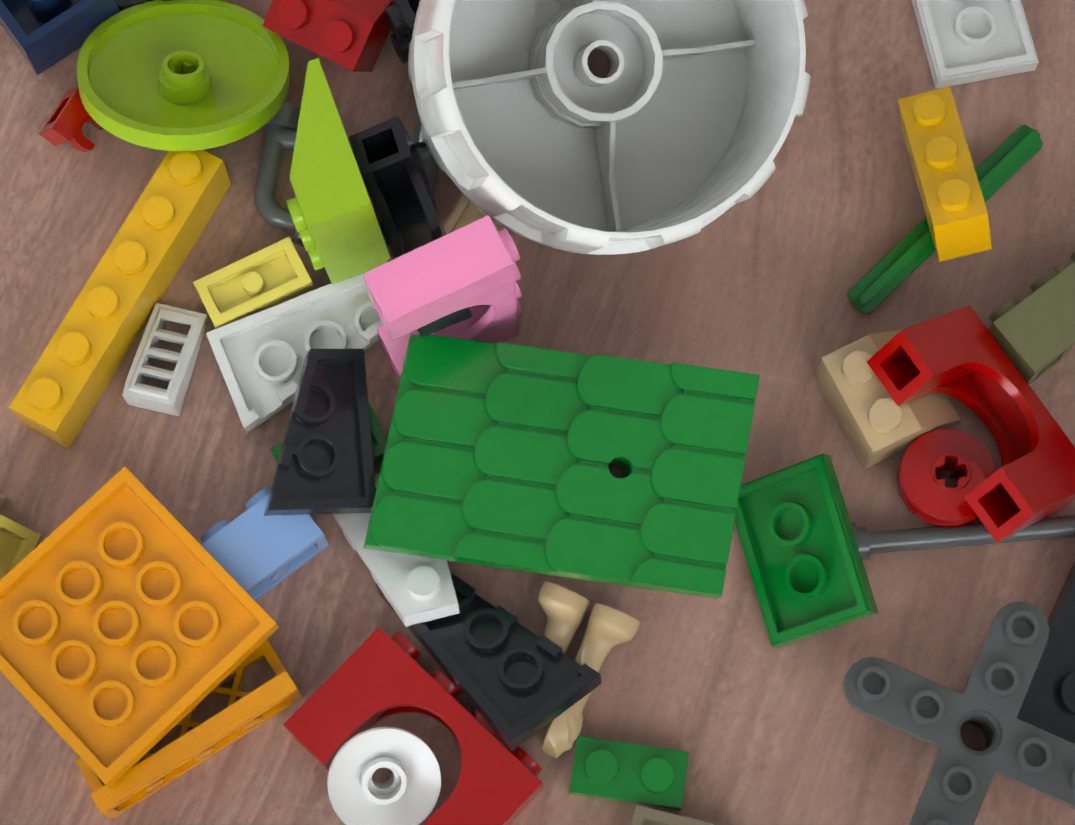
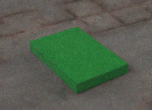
(802, 552)

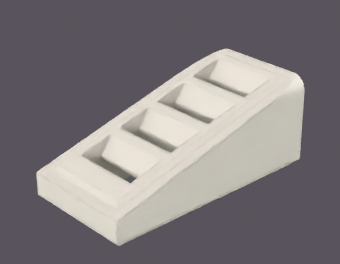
(157, 399)

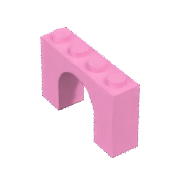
(446, 275)

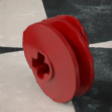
(922, 462)

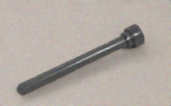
(955, 536)

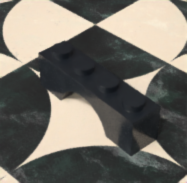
(401, 195)

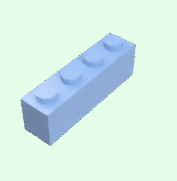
(261, 548)

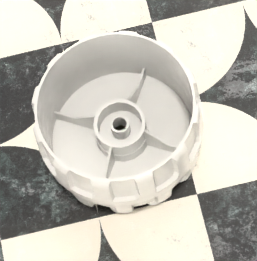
(616, 160)

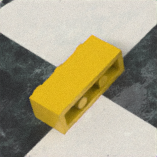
(945, 174)

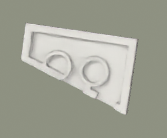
(414, 585)

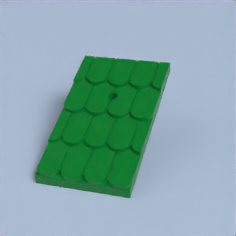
(564, 464)

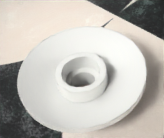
(399, 801)

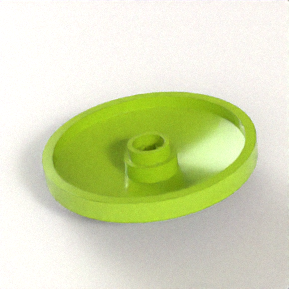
(183, 74)

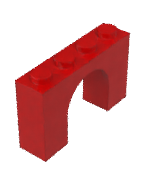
(966, 362)
(387, 681)

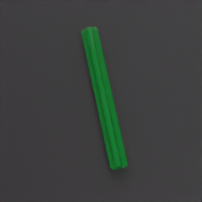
(918, 243)

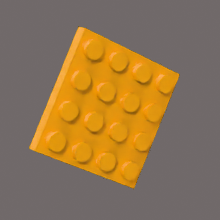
(122, 626)

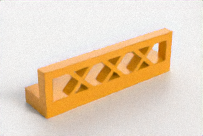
(204, 738)

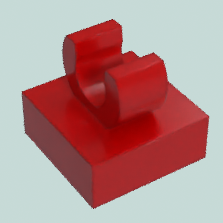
(67, 123)

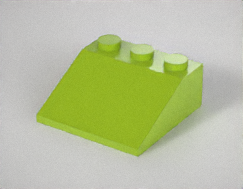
(331, 198)

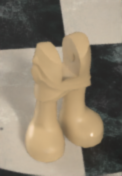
(604, 630)

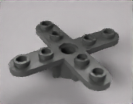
(988, 701)

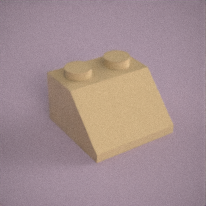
(866, 409)

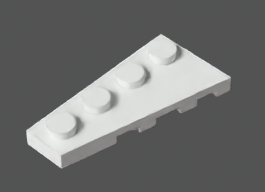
(267, 350)

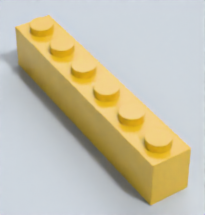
(121, 295)

